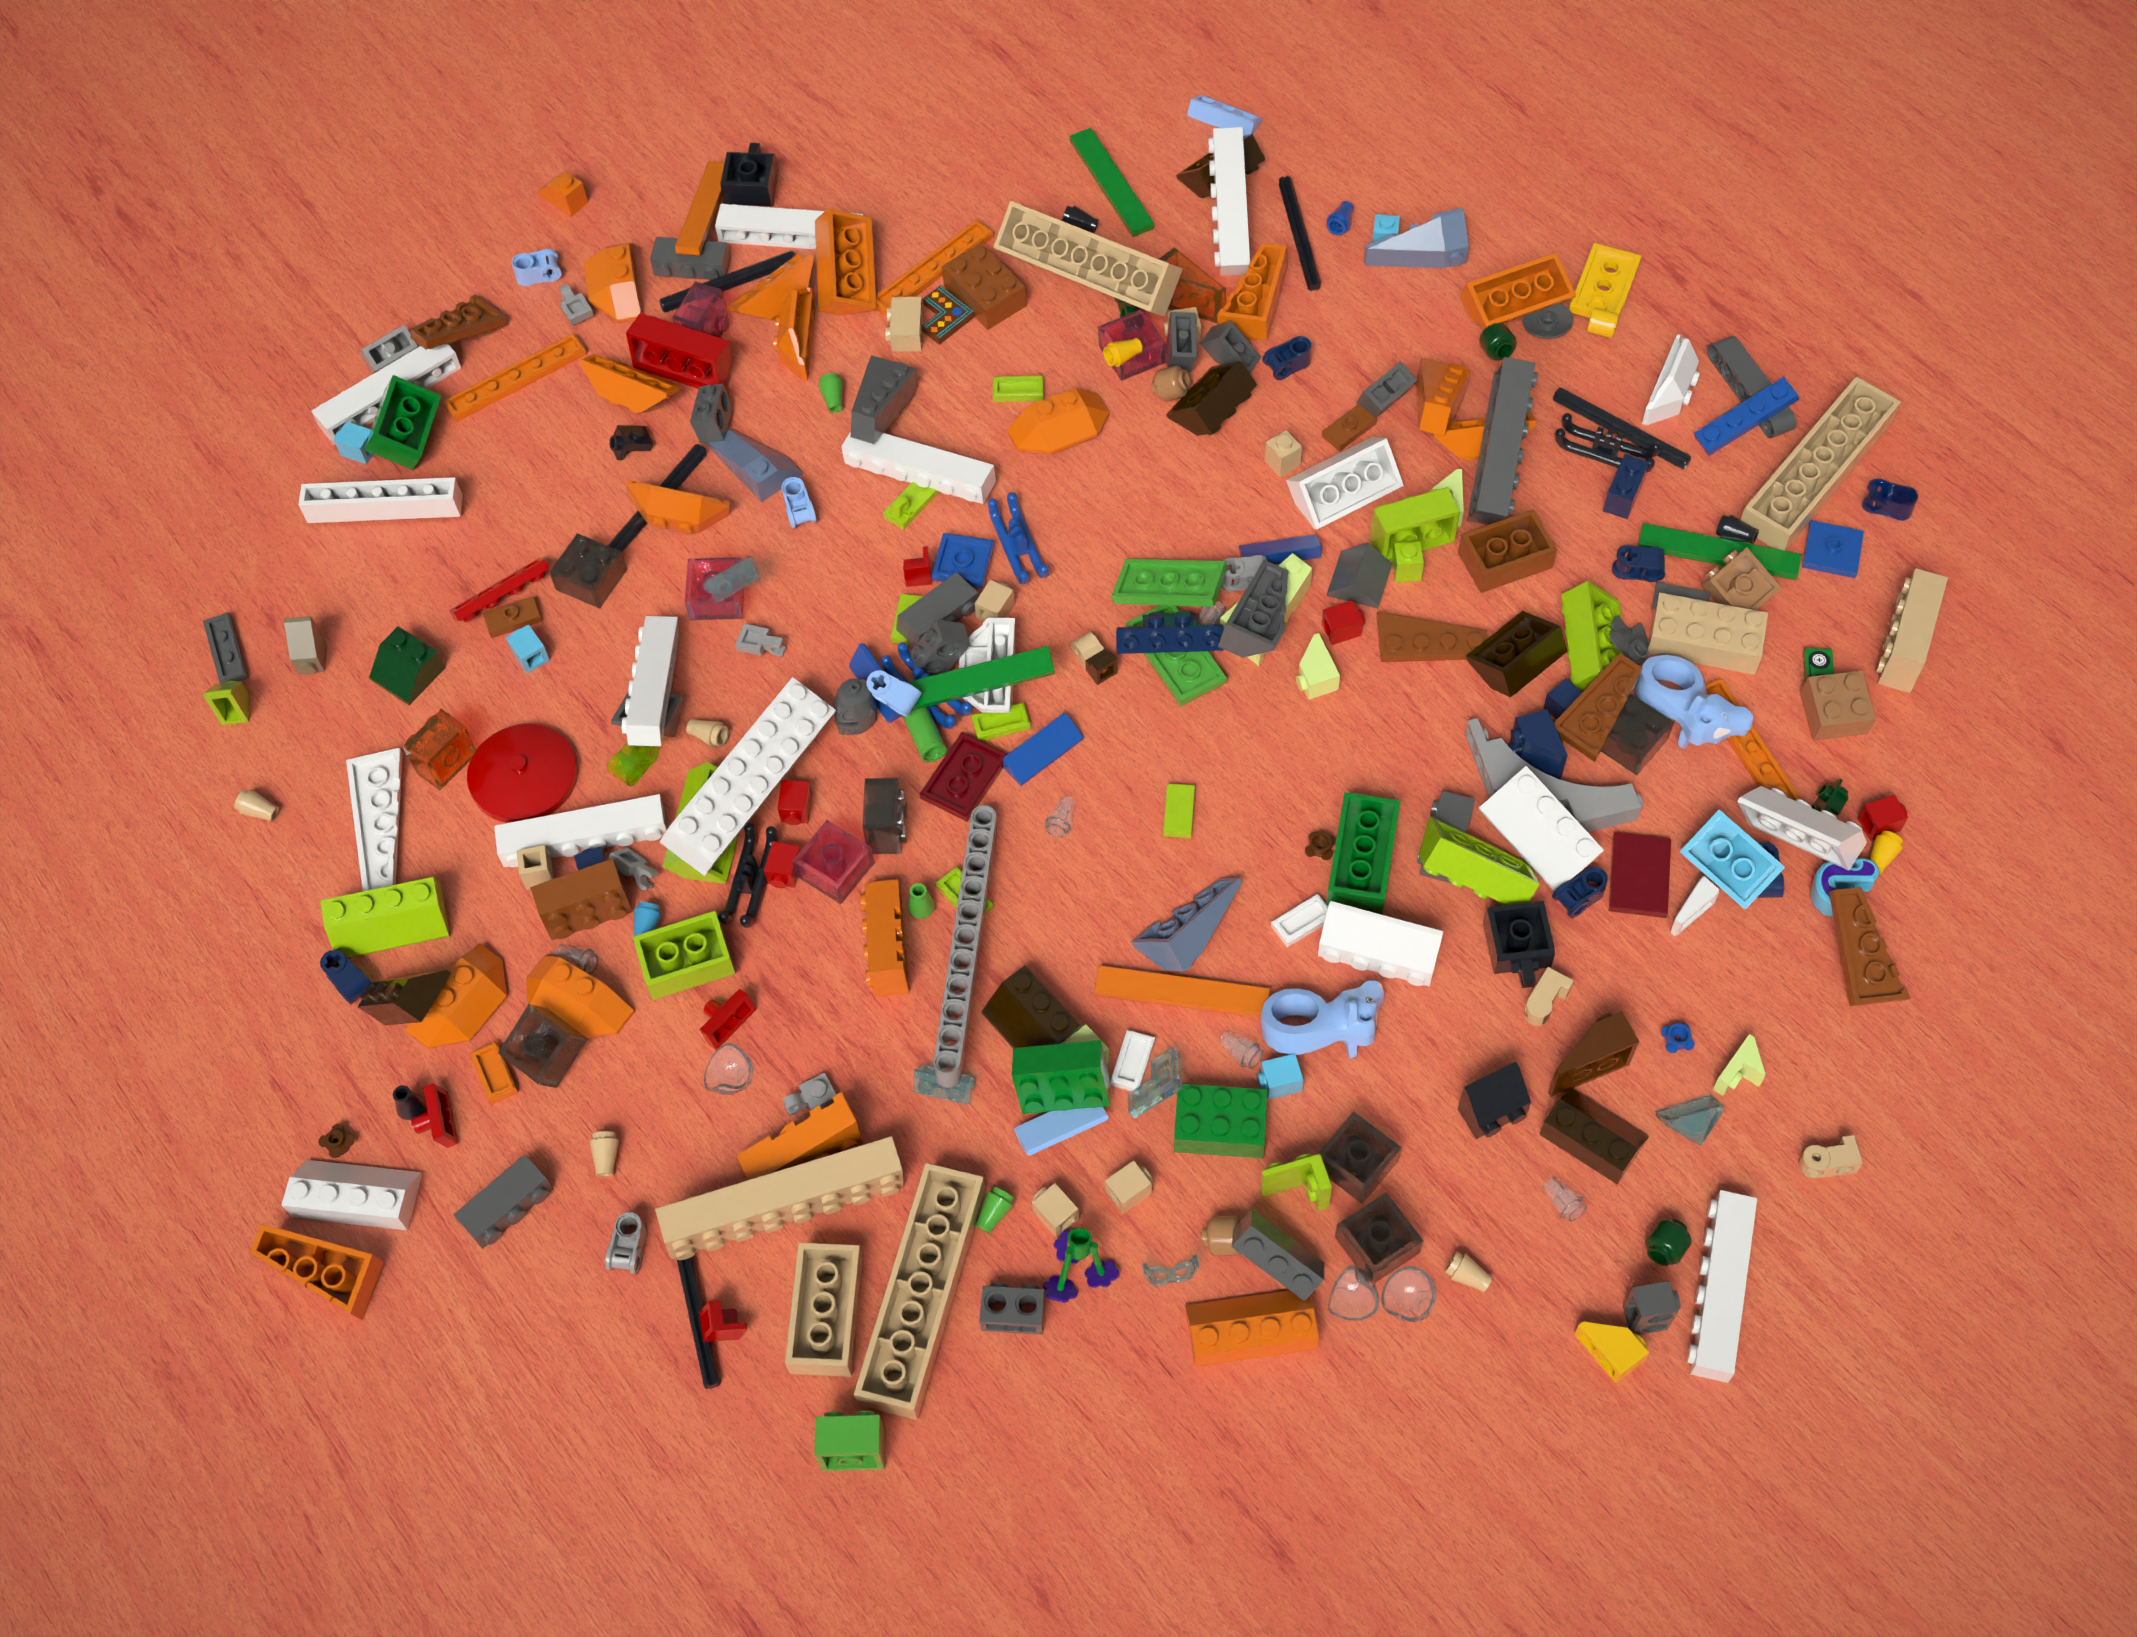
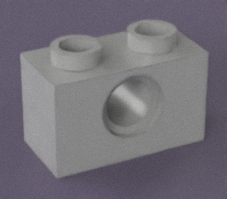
(388, 348)

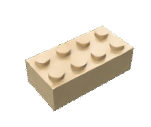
(1911, 630)
(1708, 633)
(824, 1309)

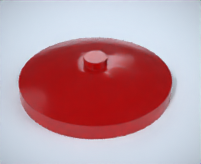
(522, 773)

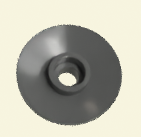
(1549, 322)

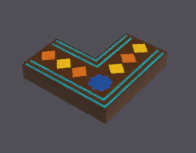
(949, 317)

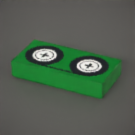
(1817, 662)

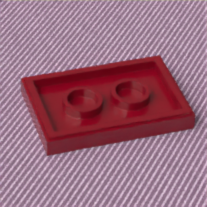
(964, 776)
(1640, 875)

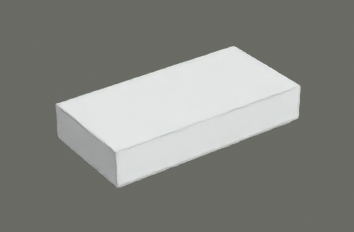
(1301, 920)
(1132, 1061)

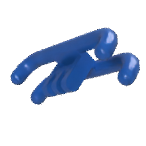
(1018, 540)
(945, 721)

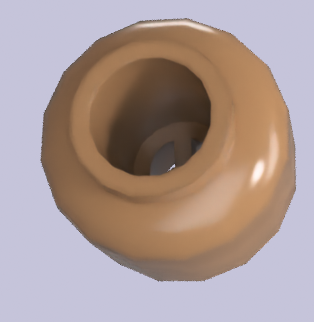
(1171, 383)
(1219, 1235)

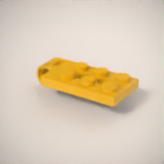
(1600, 305)

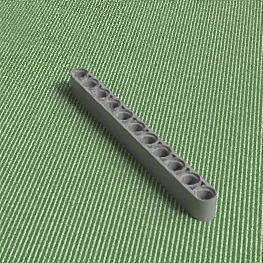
(968, 953)

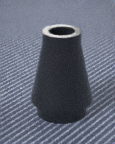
(1080, 219)
(1736, 530)
(408, 1102)

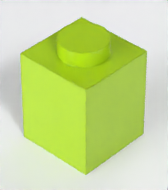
(1407, 561)

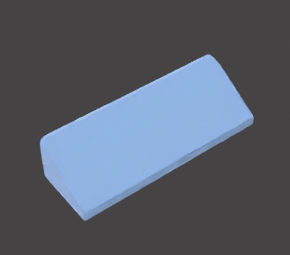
(1222, 114)
(1056, 1127)

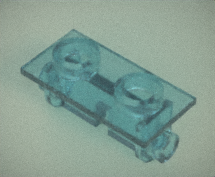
(732, 579)
(925, 1083)

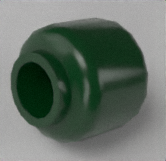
(1497, 341)
(1668, 1242)

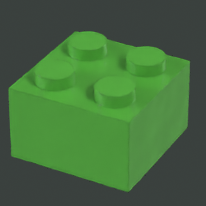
(850, 1441)

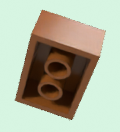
(984, 285)
(1507, 551)
(581, 900)

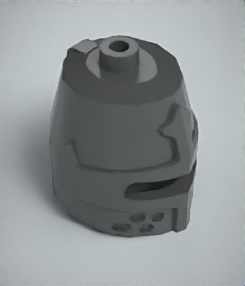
(854, 705)

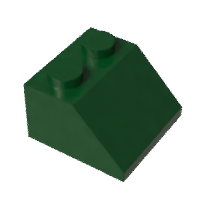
(405, 665)

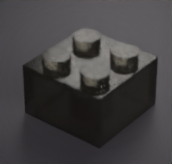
(588, 570)
(1637, 735)
(884, 815)
(542, 1046)
(1359, 1157)
(1379, 1237)

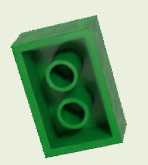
(402, 422)
(1061, 1077)
(1220, 1121)

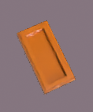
(493, 1073)

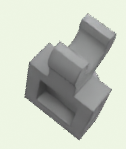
(574, 306)
(757, 639)
(630, 863)
(812, 1094)

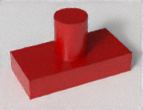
(726, 1018)
(438, 1116)

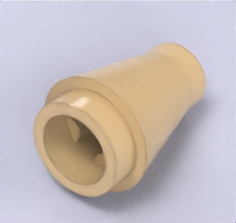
(710, 732)
(254, 805)
(604, 1152)
(1468, 1272)

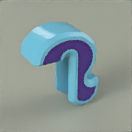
(1834, 877)

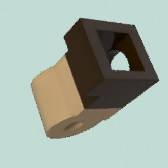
(1094, 657)

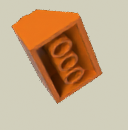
(845, 263)
(1517, 291)
(1251, 1327)

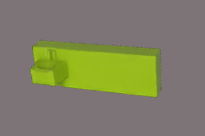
(909, 505)

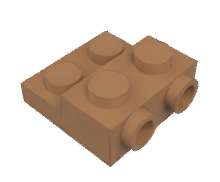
(1741, 581)

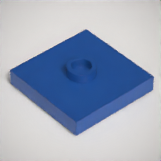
(1833, 549)
(963, 555)

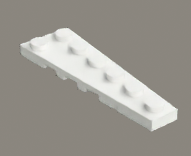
(376, 813)

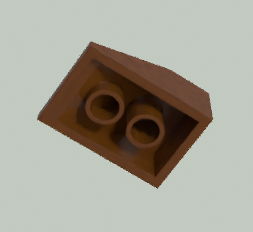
(1601, 1051)

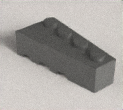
(881, 397)

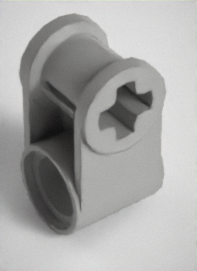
(1242, 572)
(626, 1250)

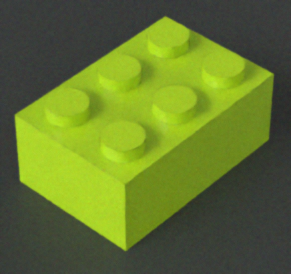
(1422, 518)
(683, 955)

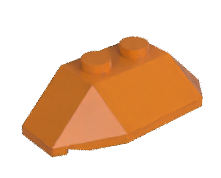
(613, 282)
(768, 295)
(796, 331)
(626, 384)
(1059, 422)
(1465, 436)
(675, 508)
(577, 998)
(464, 1002)

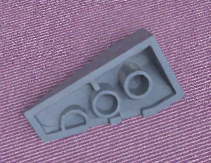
(1430, 245)
(754, 463)
(1186, 934)

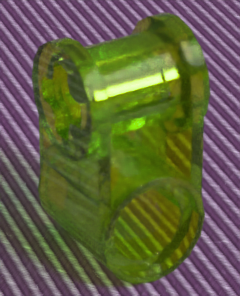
(632, 762)

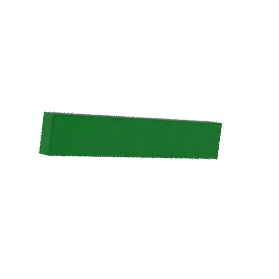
(1111, 182)
(1714, 549)
(983, 677)

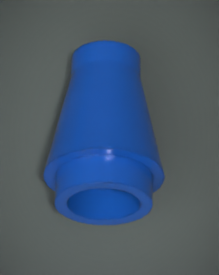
(1340, 219)

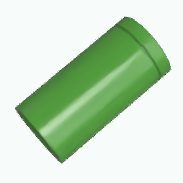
(925, 735)

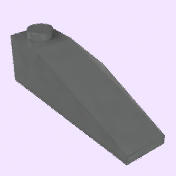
(1259, 615)

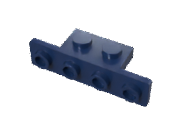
(1169, 634)

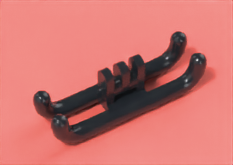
(1604, 446)
(748, 878)

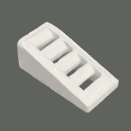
(1698, 902)

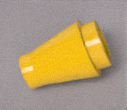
(1121, 351)
(1885, 849)

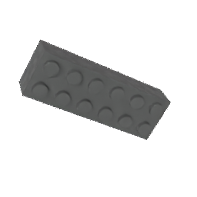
(1502, 441)

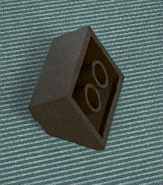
(1198, 177)
(1213, 398)
(1518, 653)
(403, 998)
(1028, 1012)
(1593, 1135)

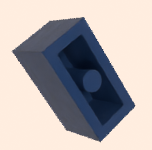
(1626, 486)

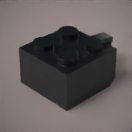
(749, 177)
(1519, 939)

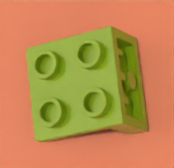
(1302, 1171)

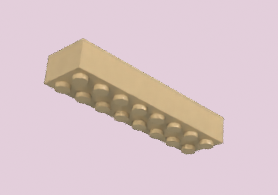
(1088, 258)
(1820, 463)
(780, 1198)
(920, 1292)

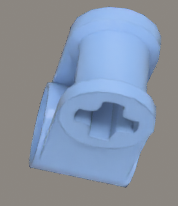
(534, 269)
(798, 505)
(896, 694)

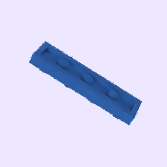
(1746, 416)

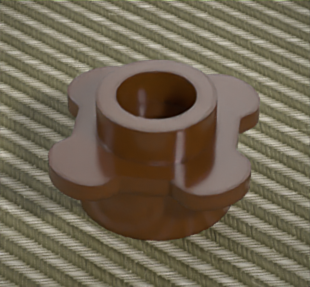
(1323, 839)
(342, 1146)

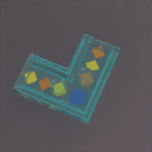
(1164, 1082)

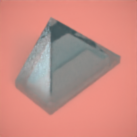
(1692, 1118)

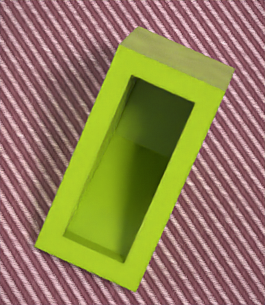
(229, 702)

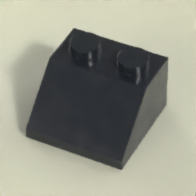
(1495, 1101)

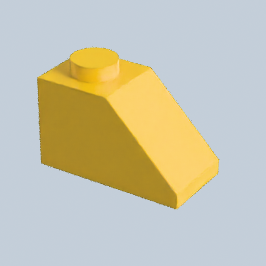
(1613, 1348)

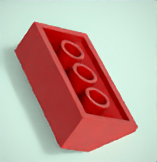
(678, 352)

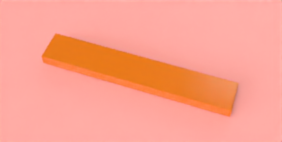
(701, 211)
(930, 268)
(514, 377)
(1754, 752)
(1180, 991)

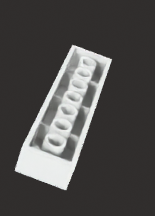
(747, 776)

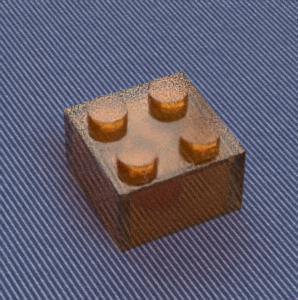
(439, 749)

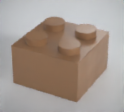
(1837, 705)

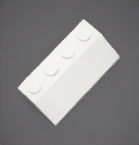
(1345, 482)
(1803, 826)
(1540, 829)
(1380, 944)
(352, 1194)

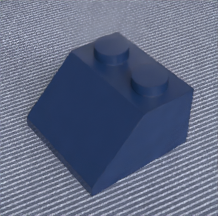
(1539, 743)

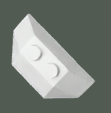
(1674, 382)
(990, 642)

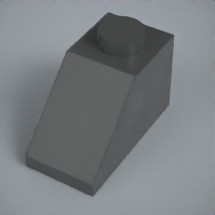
(1181, 340)
(1229, 345)

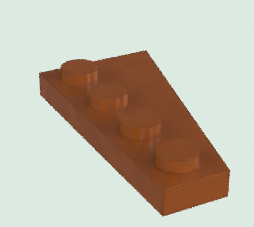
(463, 322)
(1424, 640)
(1594, 713)
(1863, 953)

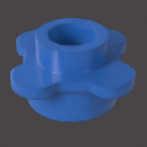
(1681, 1030)

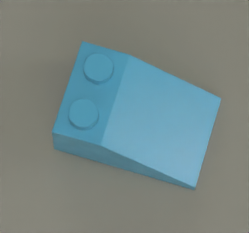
(1732, 859)

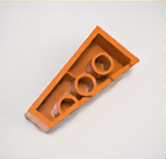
(1257, 293)
(1439, 394)
(885, 938)
(821, 1135)
(326, 1268)

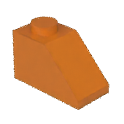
(565, 193)

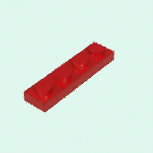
(490, 597)

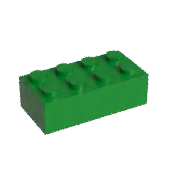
(1363, 852)

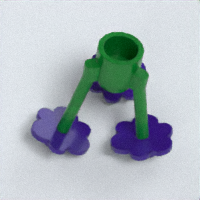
(1071, 1248)

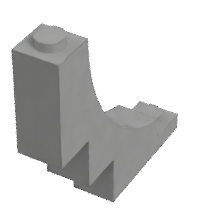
(1590, 805)

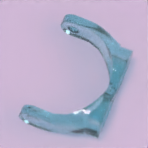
(1190, 1266)

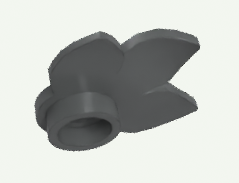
(1629, 641)

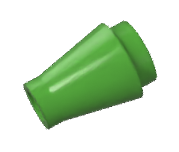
(831, 390)
(920, 902)
(995, 1207)

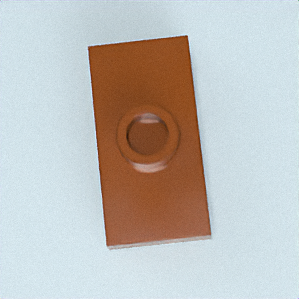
(1349, 427)
(512, 617)

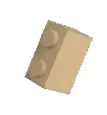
(905, 324)

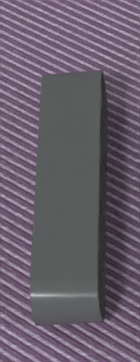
(1746, 380)

